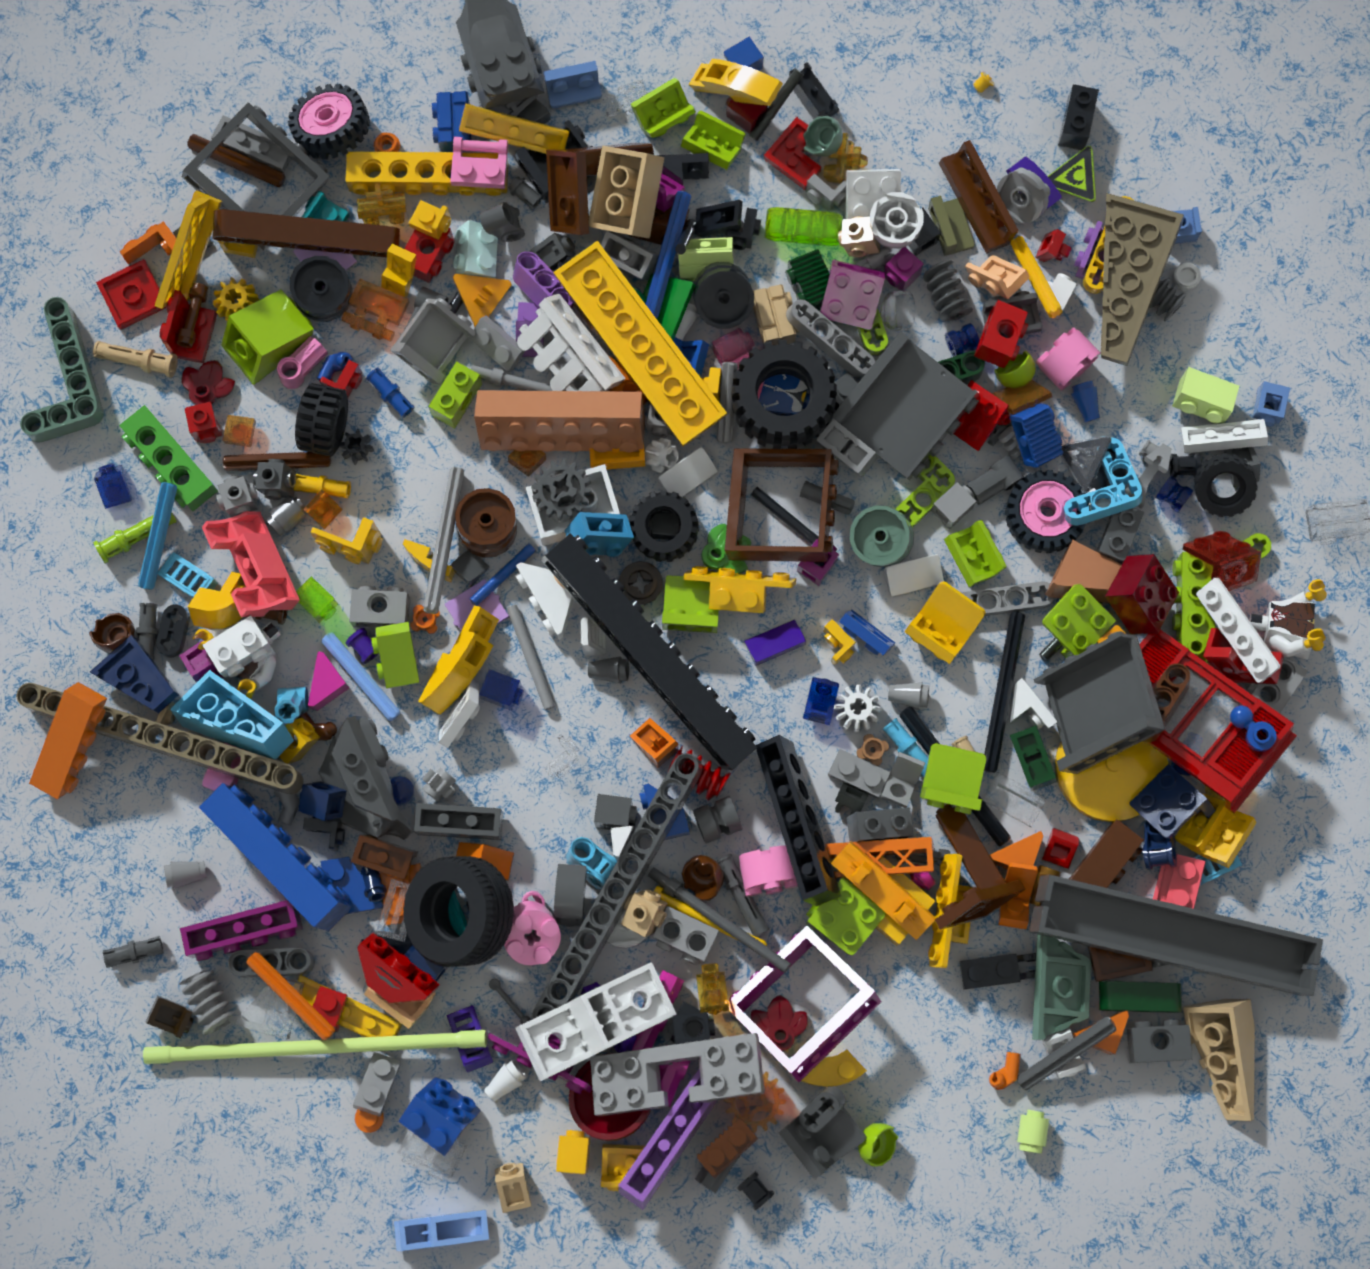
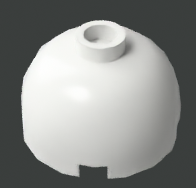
(896, 220)

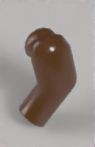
(324, 730)

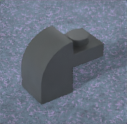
(570, 895)

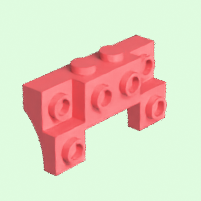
(258, 562)

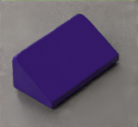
(775, 642)

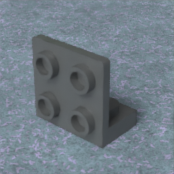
(823, 1148)

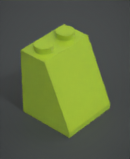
(265, 334)

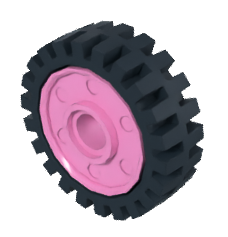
(329, 121)
(1028, 522)

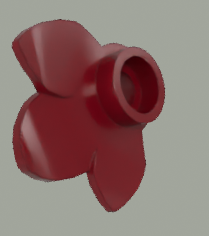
(206, 379)
(780, 1019)

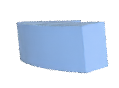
(441, 1230)

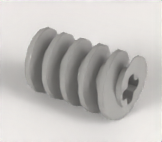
(206, 1001)

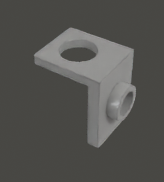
(903, 774)

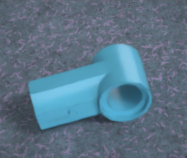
(291, 703)

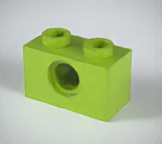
(455, 395)

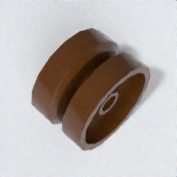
(486, 522)

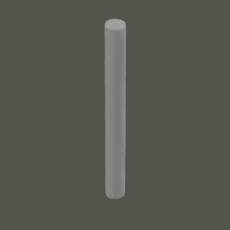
(530, 657)

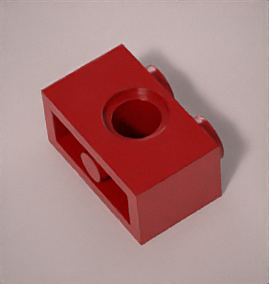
(429, 264)
(993, 346)

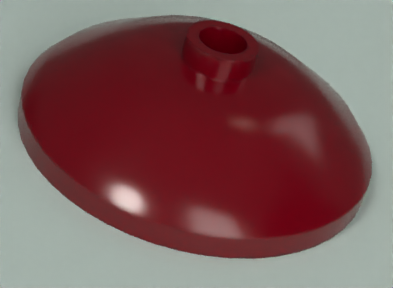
(605, 1127)

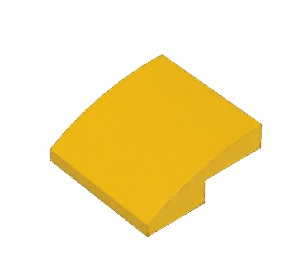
(1218, 836)

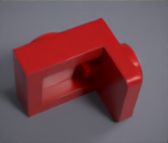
(348, 380)
(202, 423)
(330, 1005)

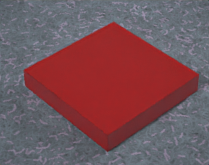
(130, 294)

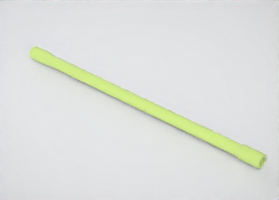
(169, 1054)

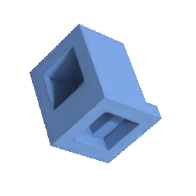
(1191, 226)
(1276, 397)

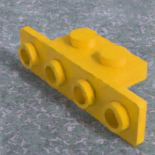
(736, 590)
(947, 893)

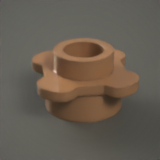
(869, 742)

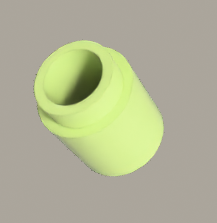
(1033, 1131)

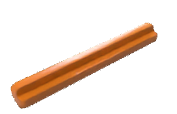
(290, 996)

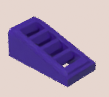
(476, 1061)

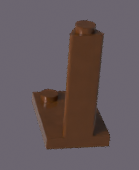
(568, 184)
(990, 888)

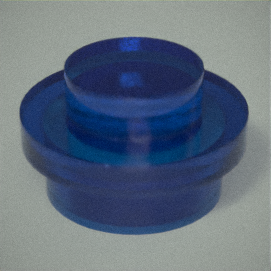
(402, 789)

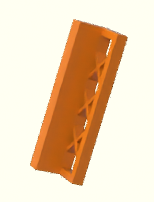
(891, 847)

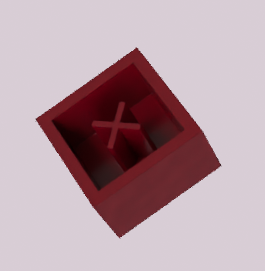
(1142, 594)

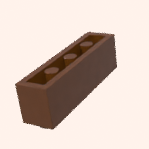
(1109, 856)

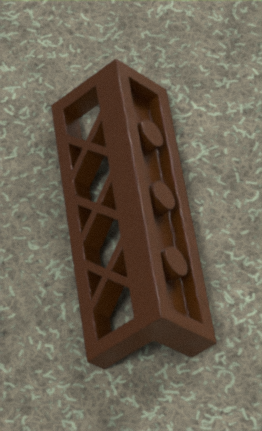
(977, 198)

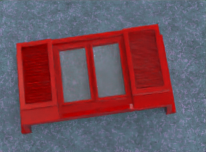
(1201, 730)

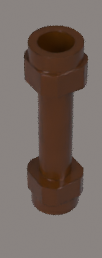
(186, 335)

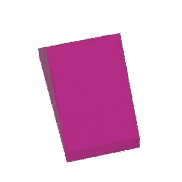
(326, 683)

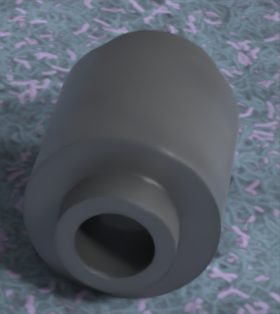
(286, 515)

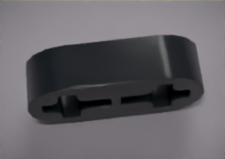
(166, 630)

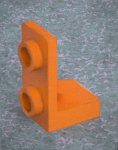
(154, 235)
(1016, 911)

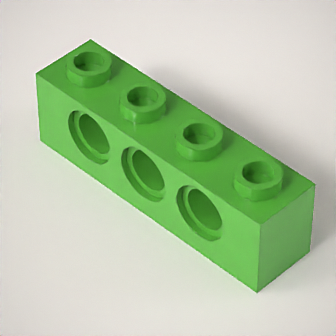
(144, 424)

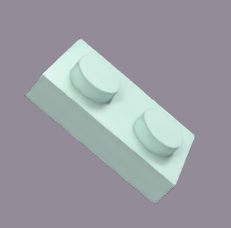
(475, 251)

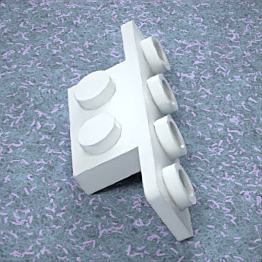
(1238, 630)

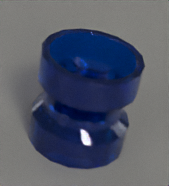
(961, 340)
(1174, 494)

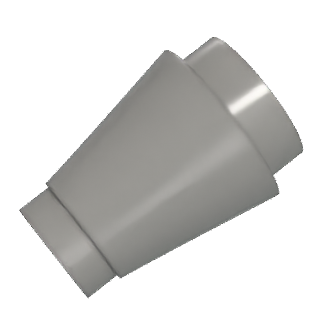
(910, 694)
(183, 873)

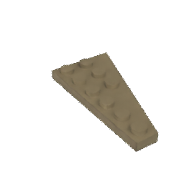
(1134, 260)

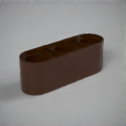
(1171, 692)

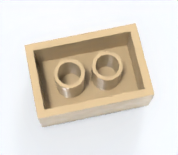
(626, 191)

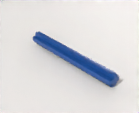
(667, 252)

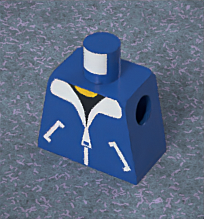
(784, 395)

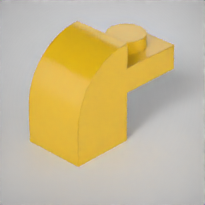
(216, 608)

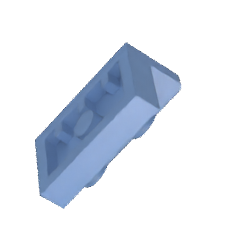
(572, 84)

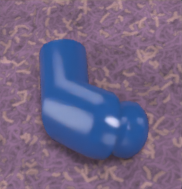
(334, 363)

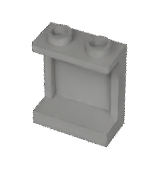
(432, 339)

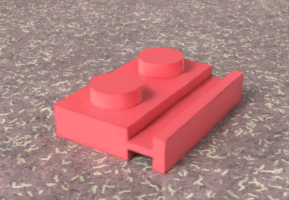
(1180, 883)

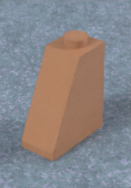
(1086, 568)

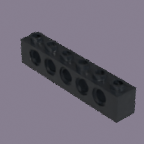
(798, 821)

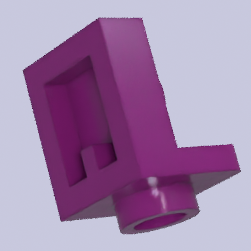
(198, 662)

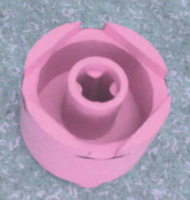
(1068, 358)
(767, 871)
(537, 947)

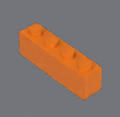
(68, 740)

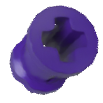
(362, 645)

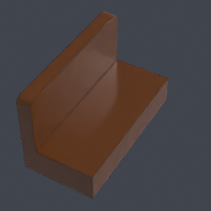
(383, 856)

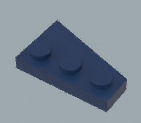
(137, 675)

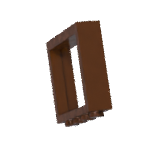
(750, 457)

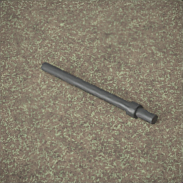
(675, 889)

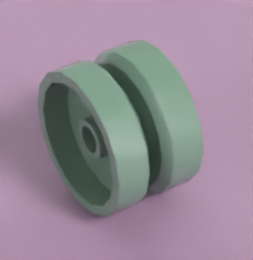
(877, 520)

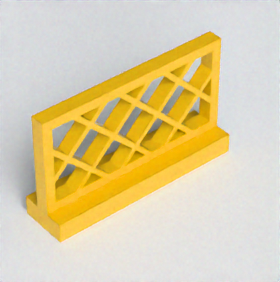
(189, 247)

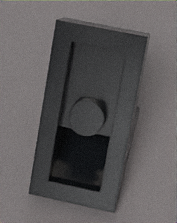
(686, 166)
(718, 218)

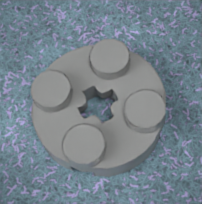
(1034, 189)

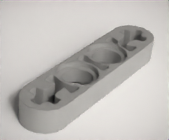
(833, 335)
(1003, 605)

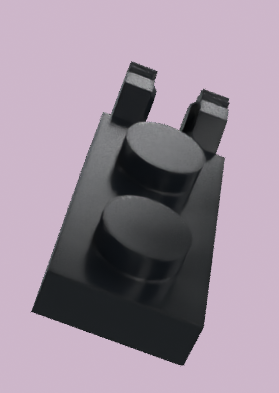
(994, 970)

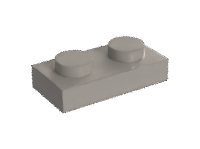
(497, 343)
(859, 773)
(377, 1084)

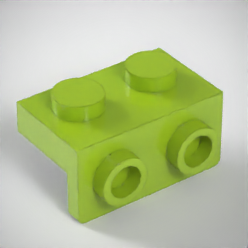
(662, 108)
(715, 138)
(975, 553)

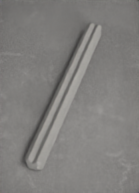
(443, 541)

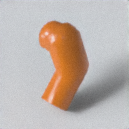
(1008, 1074)

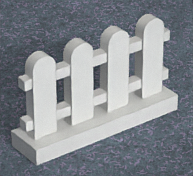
(573, 338)

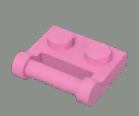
(479, 171)

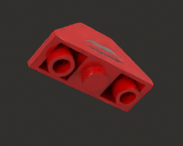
(393, 973)

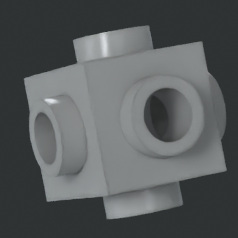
(243, 501)

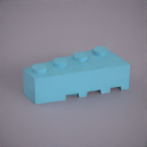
(231, 717)

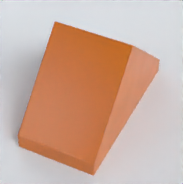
(655, 742)
(1021, 852)
(498, 857)
(1110, 1044)

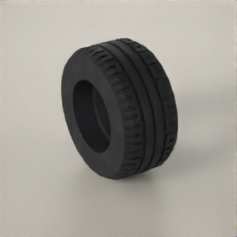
(489, 911)

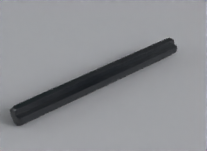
(1003, 691)
(927, 739)

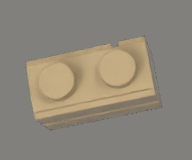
(770, 313)

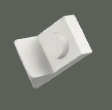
(1026, 700)

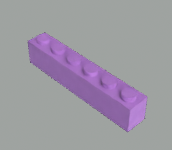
(664, 1147)

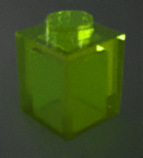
(316, 600)

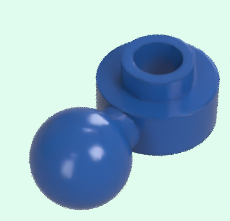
(1243, 718)

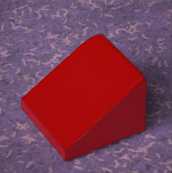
(1060, 848)

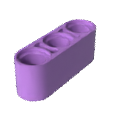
(537, 279)

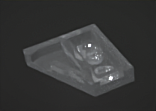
(270, 1013)

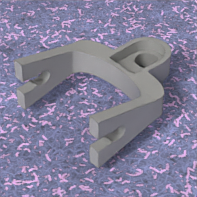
(1157, 459)

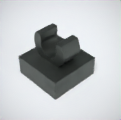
(850, 797)

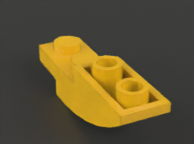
(737, 81)
(460, 667)

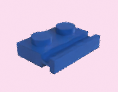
(875, 640)

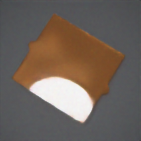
(1023, 397)

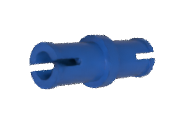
(390, 392)

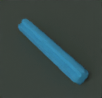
(157, 535)

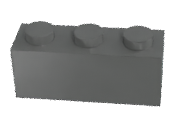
(458, 821)

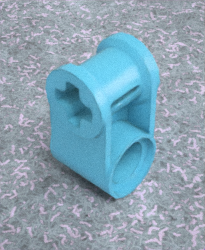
(594, 862)

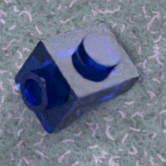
(112, 485)
(821, 700)

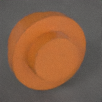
(368, 1122)

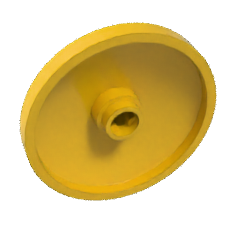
(1109, 786)

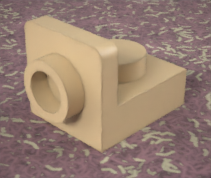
(512, 1187)

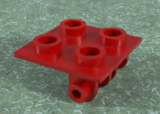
(981, 422)

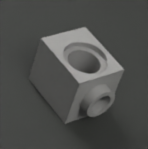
(954, 505)

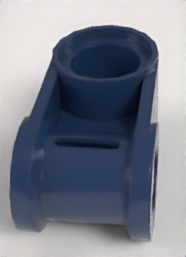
(1157, 849)

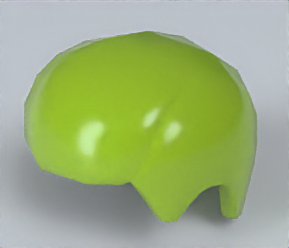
(1017, 372)
(879, 1144)

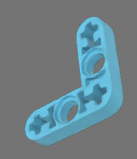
(1114, 493)

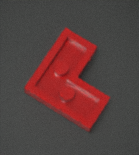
(788, 155)

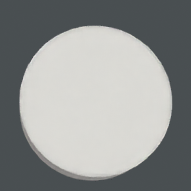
(1186, 276)

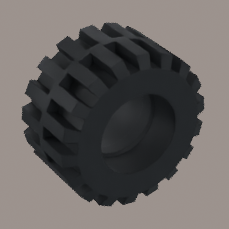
(321, 419)
(664, 502)

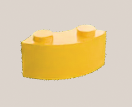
(835, 1070)

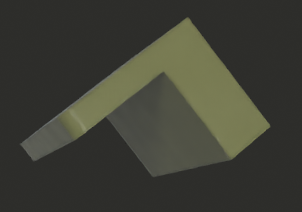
(952, 225)

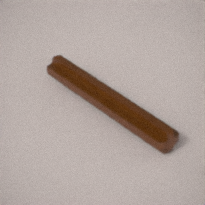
(239, 162)
(293, 460)

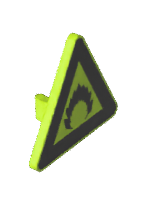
(1077, 176)

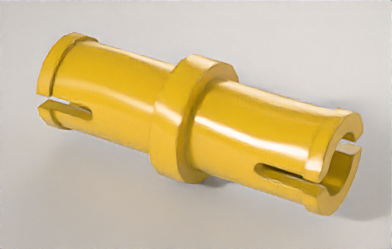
(316, 484)

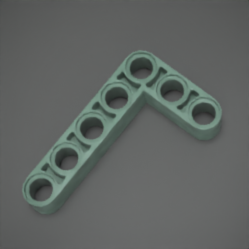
(72, 376)

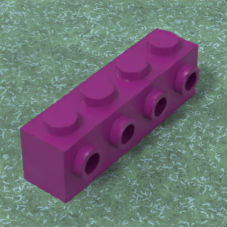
(240, 929)

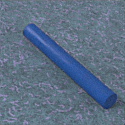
(502, 575)

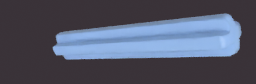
(360, 676)

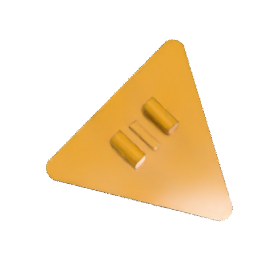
(480, 294)

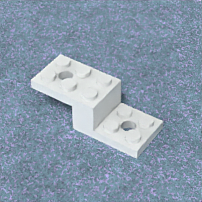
(595, 1021)

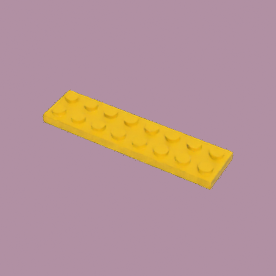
(640, 343)

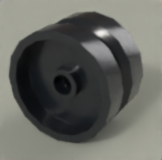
(310, 277)
(737, 298)

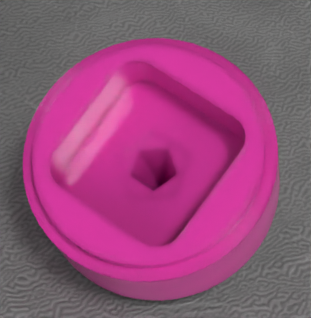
(923, 880)

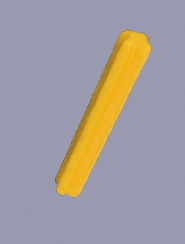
(1036, 278)

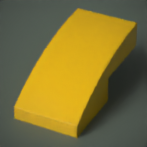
(399, 270)
(423, 555)

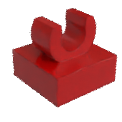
(1053, 247)

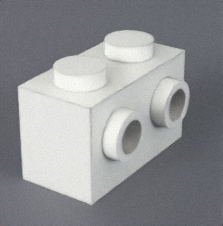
(238, 647)

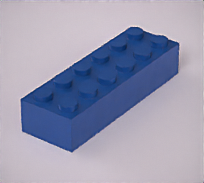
(276, 857)

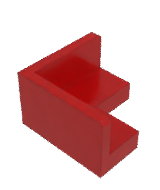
(1224, 659)

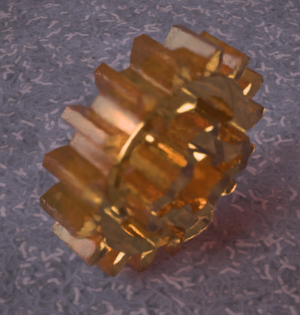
(766, 1106)

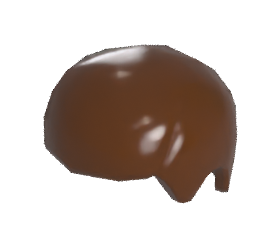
(111, 631)
(703, 877)

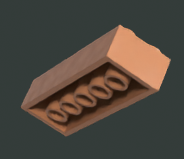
(560, 420)

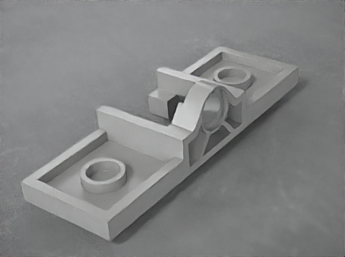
(633, 1083)

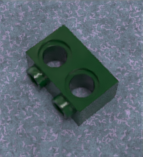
(1033, 758)

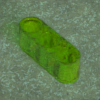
(803, 226)

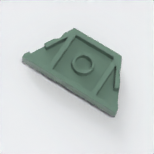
(1060, 987)

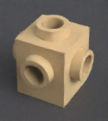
(857, 237)
(644, 912)

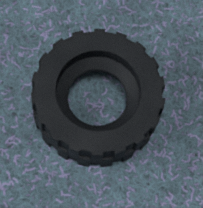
(1231, 505)

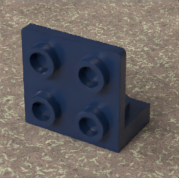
(1170, 802)

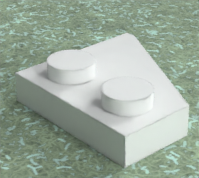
(462, 711)

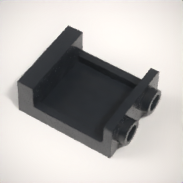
(535, 163)

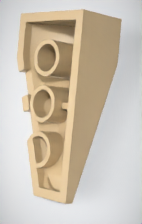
(1226, 1044)

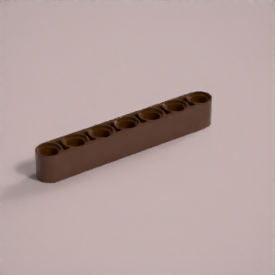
(303, 233)

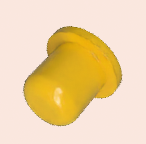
(983, 82)

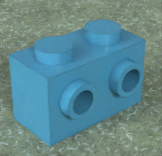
(602, 532)

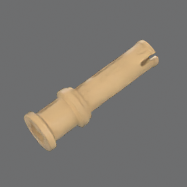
(146, 360)

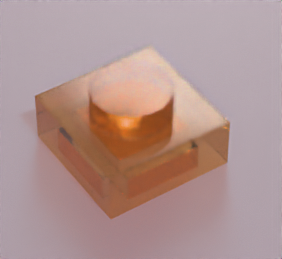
(239, 430)
(527, 460)
(323, 509)

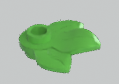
(716, 544)

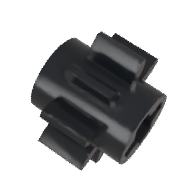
(356, 438)

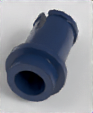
(374, 890)

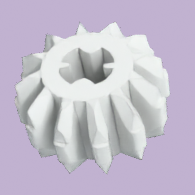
(865, 715)

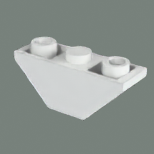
(546, 597)

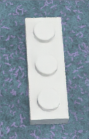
(1224, 436)

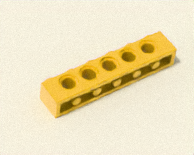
(361, 164)

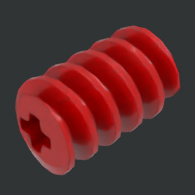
(708, 780)

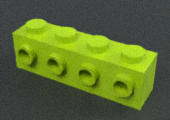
(1191, 617)

